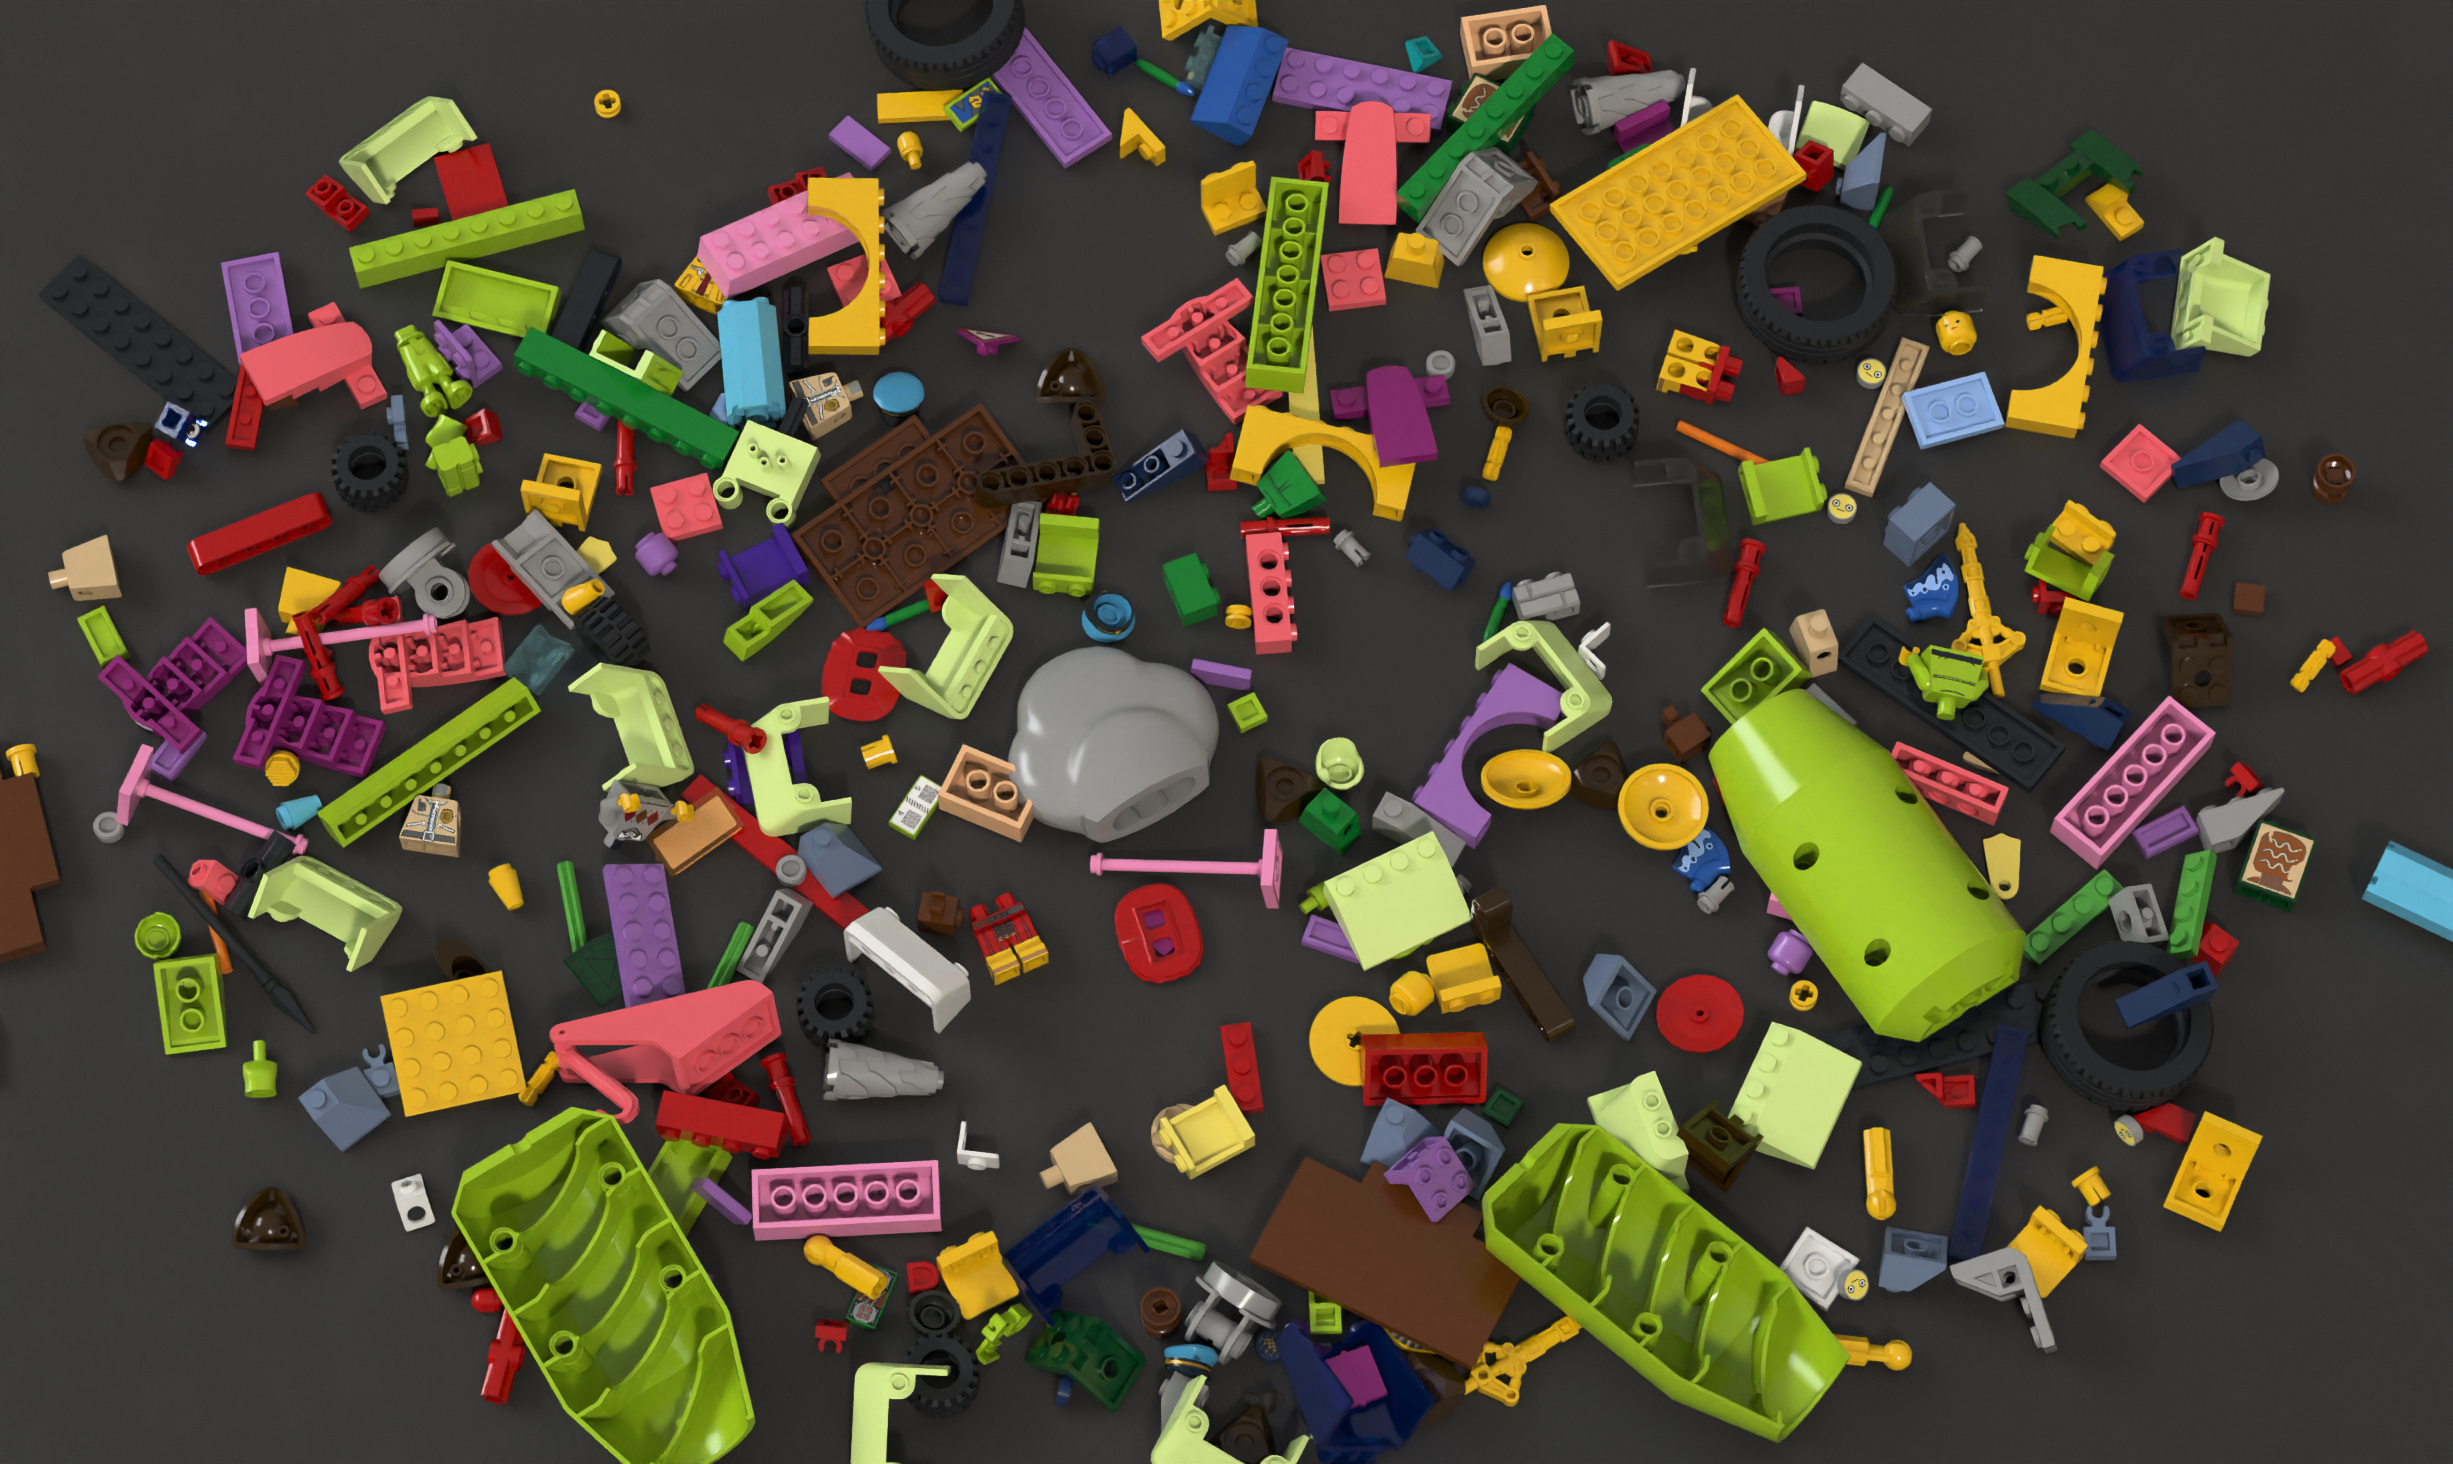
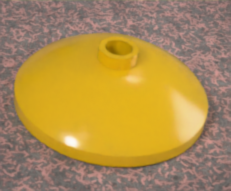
(1523, 275)
(1526, 779)
(1666, 790)

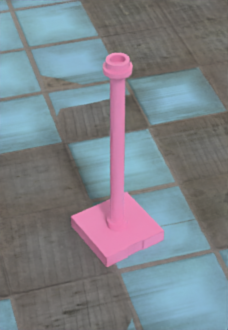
(261, 646)
(138, 785)
(1267, 868)

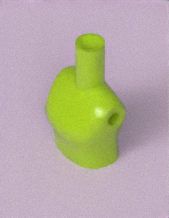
(443, 432)
(260, 1073)

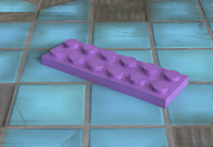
(1339, 84)
(1051, 103)
(643, 932)

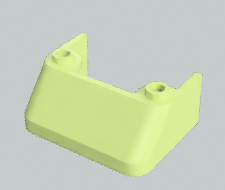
(405, 144)
(966, 657)
(1585, 696)
(644, 722)
(778, 803)
(330, 902)
(873, 1388)
(1186, 1428)

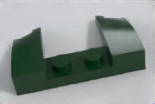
(2090, 153)

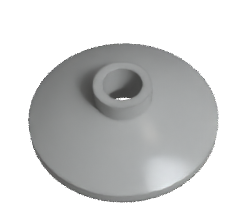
(2252, 483)

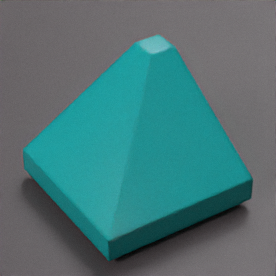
(1421, 53)

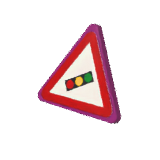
(987, 341)

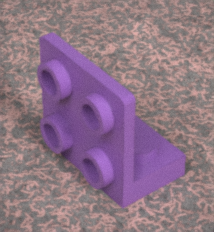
(468, 353)
(1433, 1176)

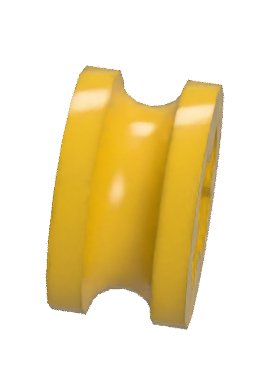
(614, 98)
(1238, 616)
(1797, 989)

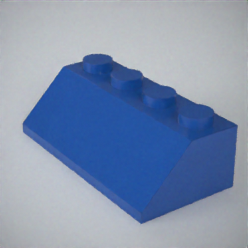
(1238, 82)

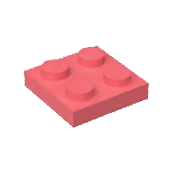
(851, 275)
(1353, 279)
(2140, 463)
(686, 507)

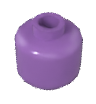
(656, 554)
(1789, 952)

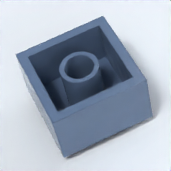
(1918, 523)

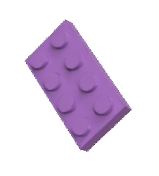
(257, 301)

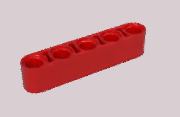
(259, 533)

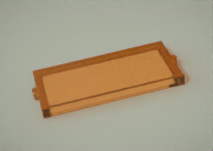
(684, 843)

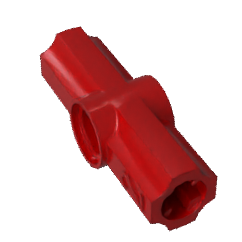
(902, 312)
(2383, 662)
(504, 1360)

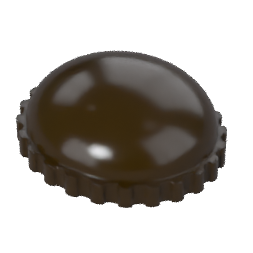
(1504, 405)

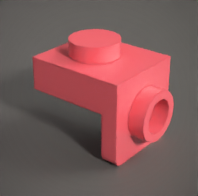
(213, 879)

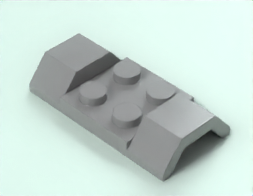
(546, 563)

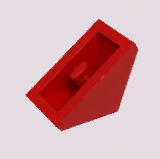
(1627, 60)

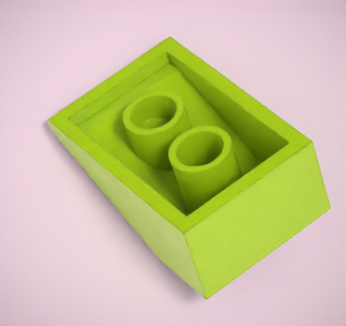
(1755, 675)
(191, 1003)

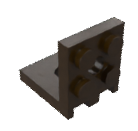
(2197, 645)
(1718, 1145)

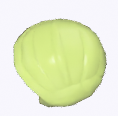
(1339, 764)

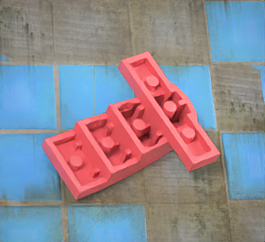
(1371, 157)
(1213, 347)
(316, 359)
(451, 656)

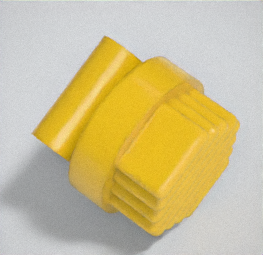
(282, 768)

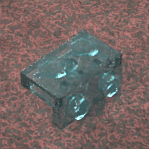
(1199, 65)
(538, 659)

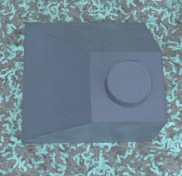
(1862, 177)
(836, 858)
(1617, 993)
(345, 1107)
(1395, 1133)
(1475, 1147)
(1910, 1258)

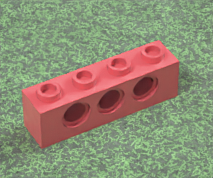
(1270, 636)
(1952, 784)

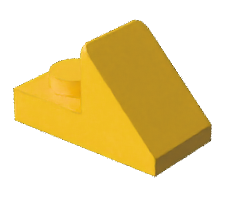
(1138, 135)
(2114, 211)

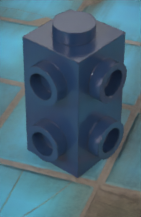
(1440, 558)

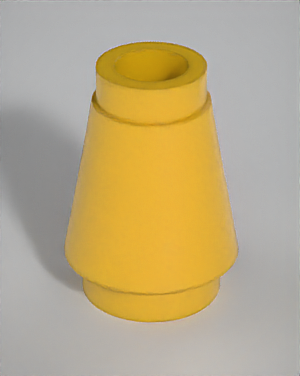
(580, 597)
(506, 885)

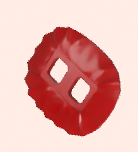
(842, 670)
(1137, 940)

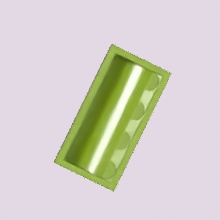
(495, 300)
(676, 1170)

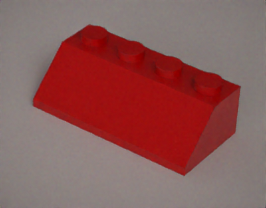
(1424, 1068)
(721, 1125)

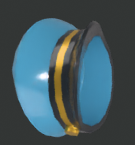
(898, 397)
(1108, 617)
(1190, 1359)

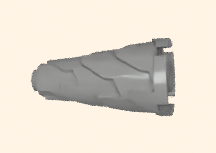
(1609, 99)
(929, 210)
(864, 1072)

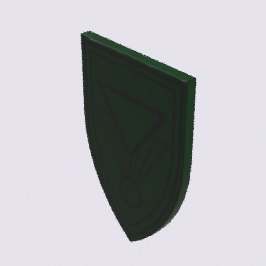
(597, 968)

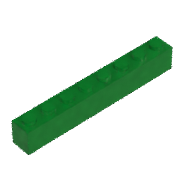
(1487, 124)
(625, 399)

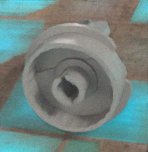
(423, 569)
(1254, 1303)

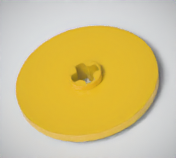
(1341, 1020)

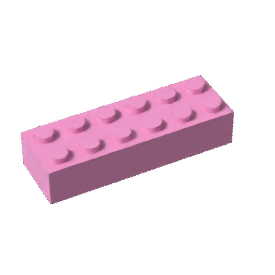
(770, 244)
(2132, 782)
(846, 1200)

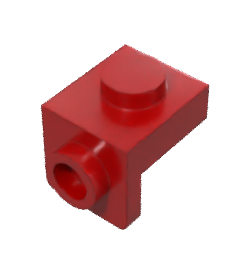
(2049, 601)

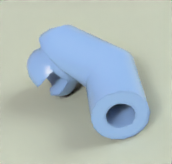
(719, 410)

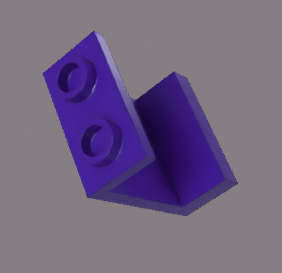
(763, 568)
(739, 784)

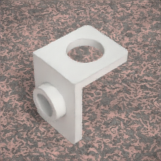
(1589, 643)
(974, 1159)
(409, 1194)

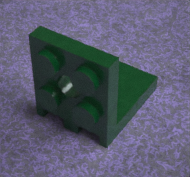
(1080, 1349)

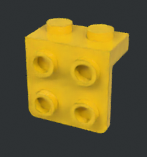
(1463, 978)
(2049, 1248)
(976, 1275)

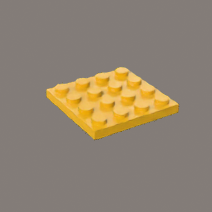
(453, 1043)

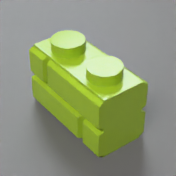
(457, 465)

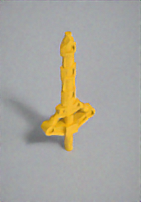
(1983, 624)
(1513, 1361)

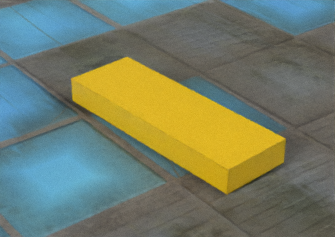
(914, 106)

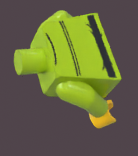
(1947, 677)

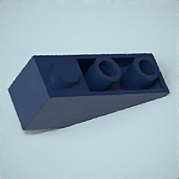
(1162, 466)
(2090, 716)
(2168, 995)

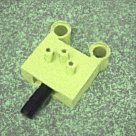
(771, 465)

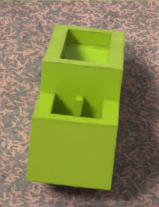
(767, 620)

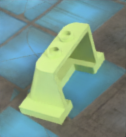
(2219, 302)
(1645, 1124)

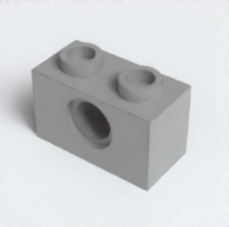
(2139, 915)

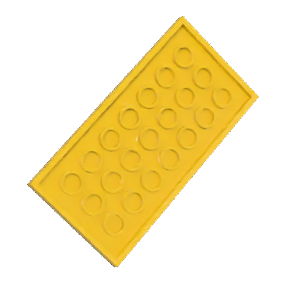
(1677, 192)

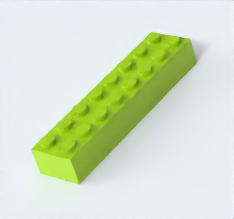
(1287, 285)

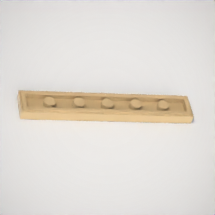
(1886, 417)

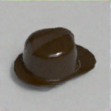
(458, 960)

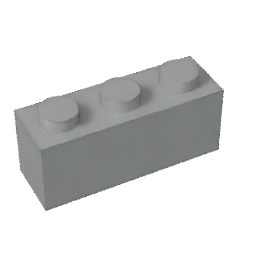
(1885, 104)

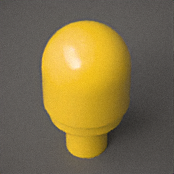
(910, 149)

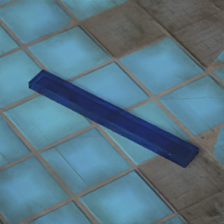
(972, 218)
(1988, 1143)

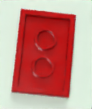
(470, 181)

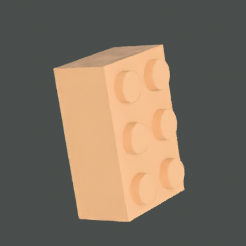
(1502, 40)
(982, 794)

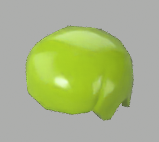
(158, 936)

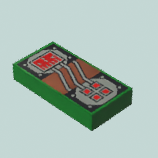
(868, 1312)

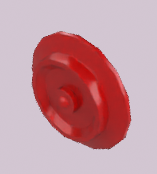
(498, 585)
(1699, 1013)

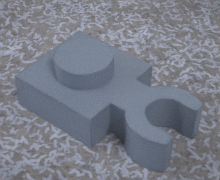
(398, 416)
(381, 1075)
(2098, 1237)

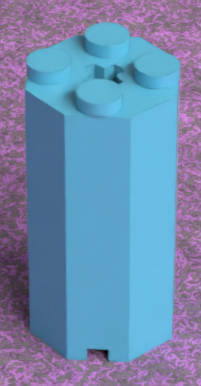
(751, 363)
(2413, 889)

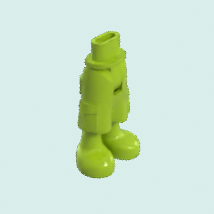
(429, 367)

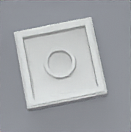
(1816, 1266)

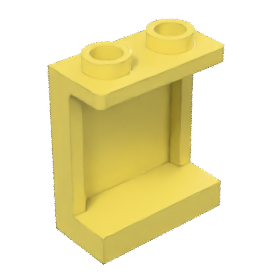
(1207, 1134)

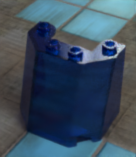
(1324, 1404)

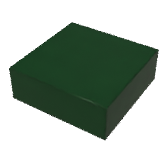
(1502, 1108)

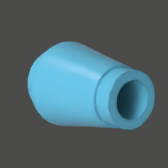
(298, 811)

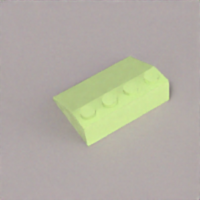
(1397, 901)
(1794, 1094)

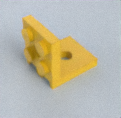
(1183, 15)
(1566, 333)
(561, 503)
(2084, 637)
(2212, 1169)

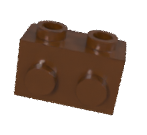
(1544, 193)

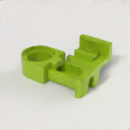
(1007, 1324)

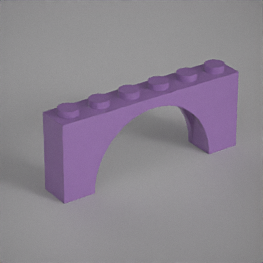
(1512, 700)

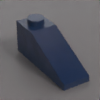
(2221, 456)

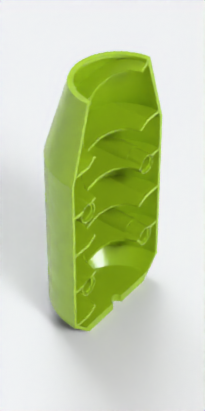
(1864, 867)
(607, 1275)
(1661, 1282)

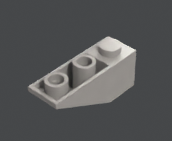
(2229, 824)

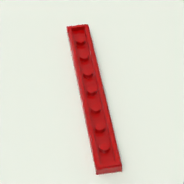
(770, 850)

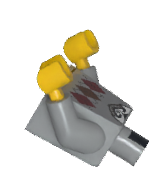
(635, 810)

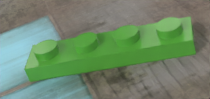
(2191, 904)
(2070, 918)

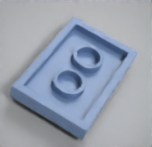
(1952, 410)

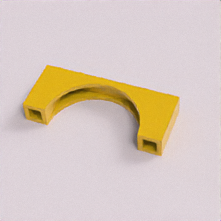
(855, 206)
(2076, 292)
(1271, 433)

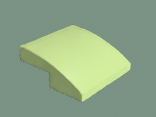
(1835, 130)

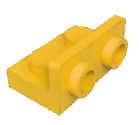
(2082, 534)

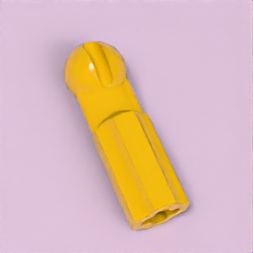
(1879, 1173)
(845, 1266)
(1895, 1354)

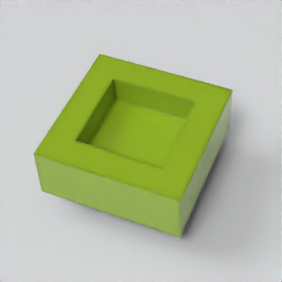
(1247, 712)

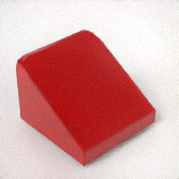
(1788, 378)
(482, 428)

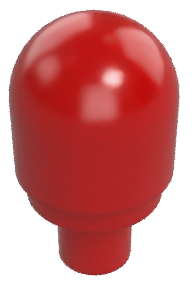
(486, 1300)

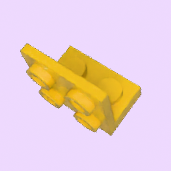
(1231, 198)

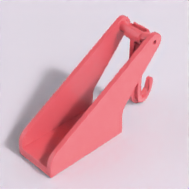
(678, 1040)

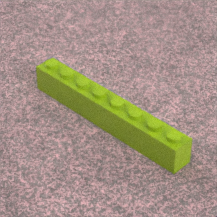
(467, 238)
(428, 762)

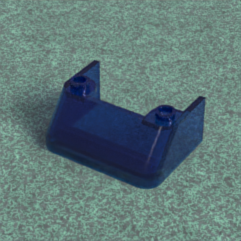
(2128, 346)
(1067, 1246)

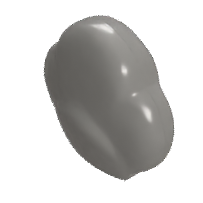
(1111, 742)

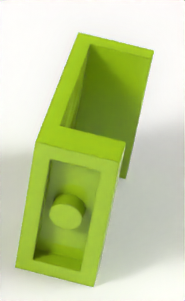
(650, 370)
(1782, 487)
(1066, 554)
(2063, 570)

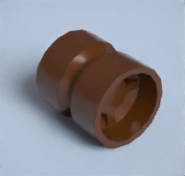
(2333, 479)
(1160, 1313)

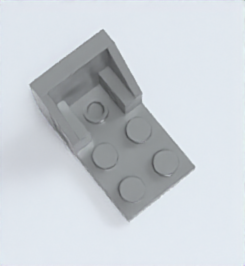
(1478, 191)
(663, 324)
(1988, 1276)

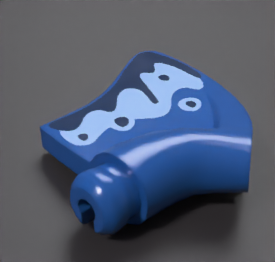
(1933, 592)
(1703, 860)

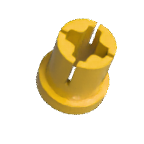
(879, 752)
(23, 759)
(2088, 1181)

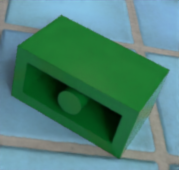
(1190, 589)

